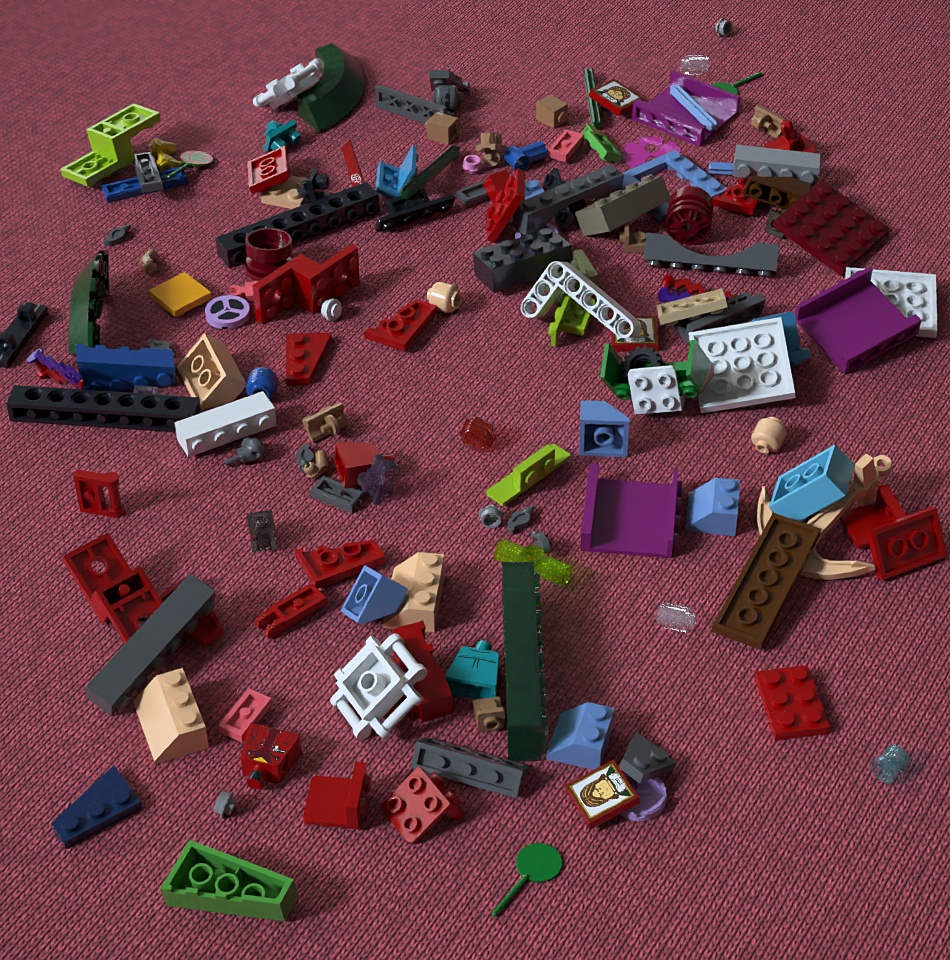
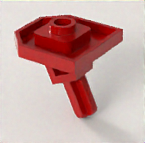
(791, 140)

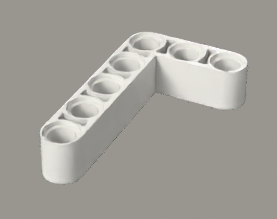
(582, 296)

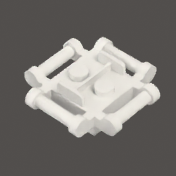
(290, 85)
(375, 685)

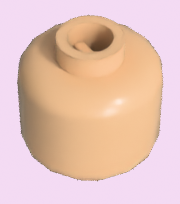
(445, 296)
(768, 435)

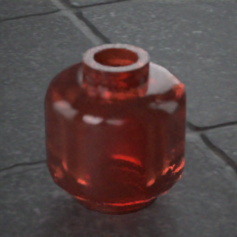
(477, 433)

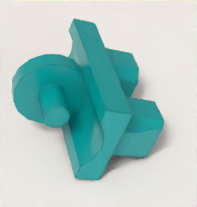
(278, 133)

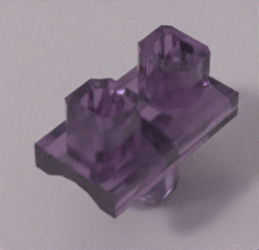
(376, 479)

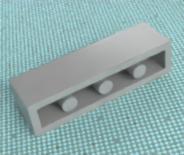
(776, 163)

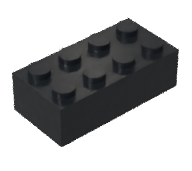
(520, 259)

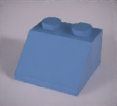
(602, 430)
(714, 507)
(373, 597)
(582, 736)

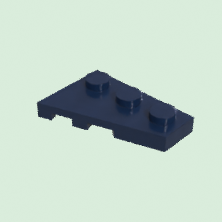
(96, 809)

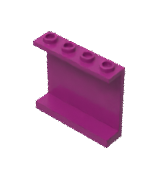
(671, 117)
(854, 321)
(630, 516)

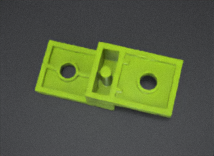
(110, 145)

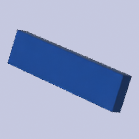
(131, 187)

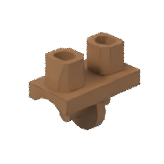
(767, 121)
(491, 145)
(325, 422)

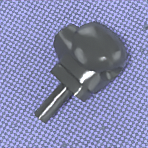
(250, 450)

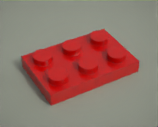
(268, 170)
(505, 206)
(906, 543)
(791, 703)

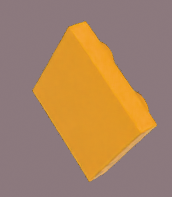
(180, 294)

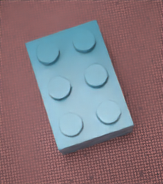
(812, 485)

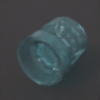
(890, 763)

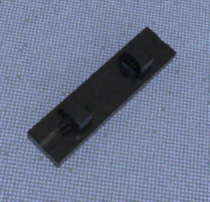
(20, 331)

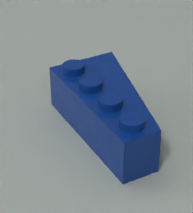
(124, 368)

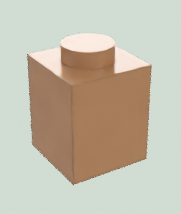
(551, 111)
(442, 128)

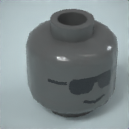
(447, 96)

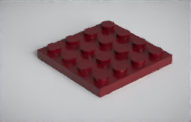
(831, 227)

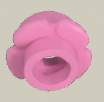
(472, 164)

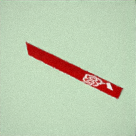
(351, 164)

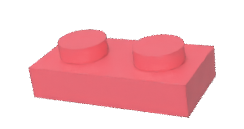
(565, 145)
(247, 710)

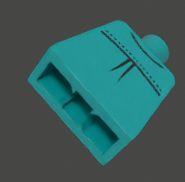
(474, 672)

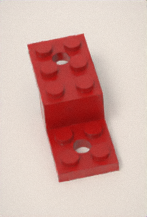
(306, 283)
(116, 593)

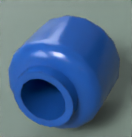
(262, 380)

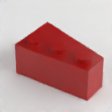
(434, 686)

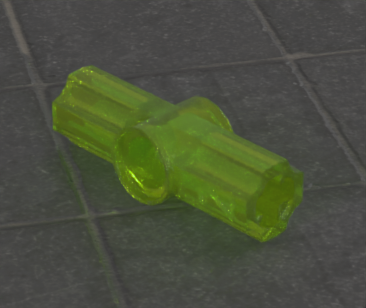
(548, 567)

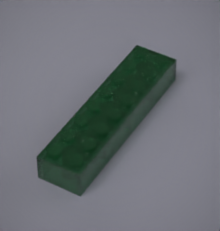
(523, 662)

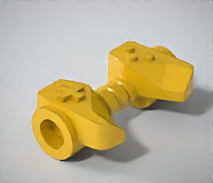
(161, 150)

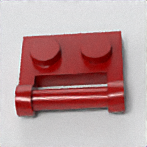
(91, 494)

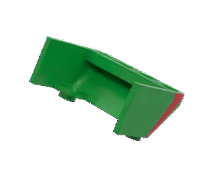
(691, 374)

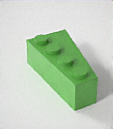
(227, 885)

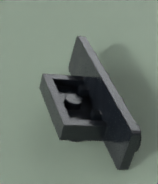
(418, 206)
(566, 215)

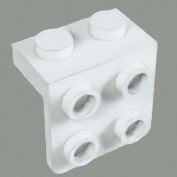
(655, 390)

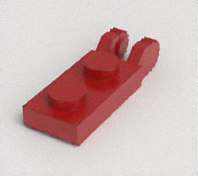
(291, 610)

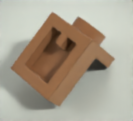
(632, 241)
(489, 714)

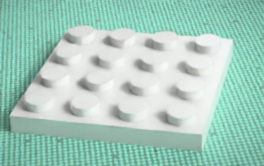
(909, 294)
(748, 365)

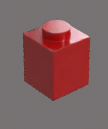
(495, 183)

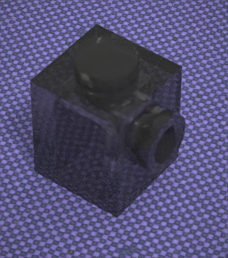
(261, 531)

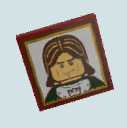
(615, 96)
(647, 336)
(602, 794)

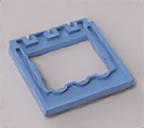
(685, 170)

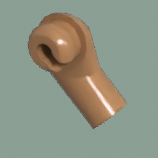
(146, 262)
(318, 468)

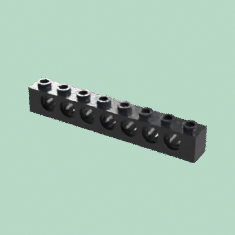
(304, 220)
(99, 408)

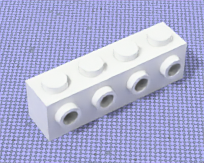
(225, 424)

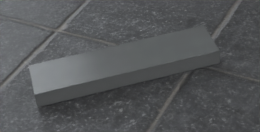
(147, 172)

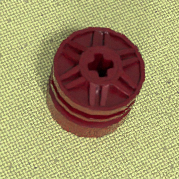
(689, 215)
(266, 252)

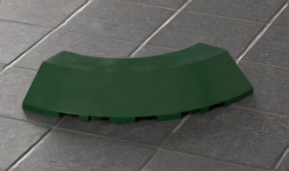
(335, 92)
(85, 303)

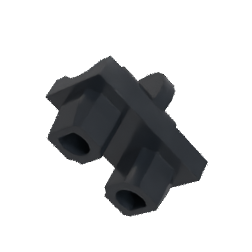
(313, 186)

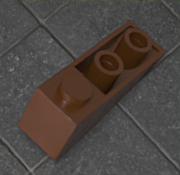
(776, 190)

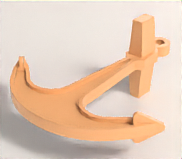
(864, 490)

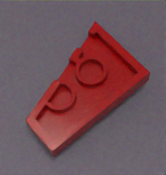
(303, 356)

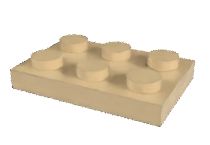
(692, 307)

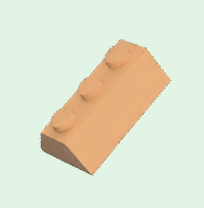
(211, 373)
(424, 578)
(170, 717)

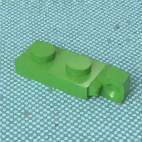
(601, 144)

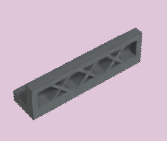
(407, 105)
(739, 310)
(470, 766)

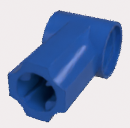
(525, 155)

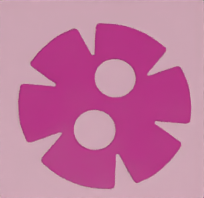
(639, 153)

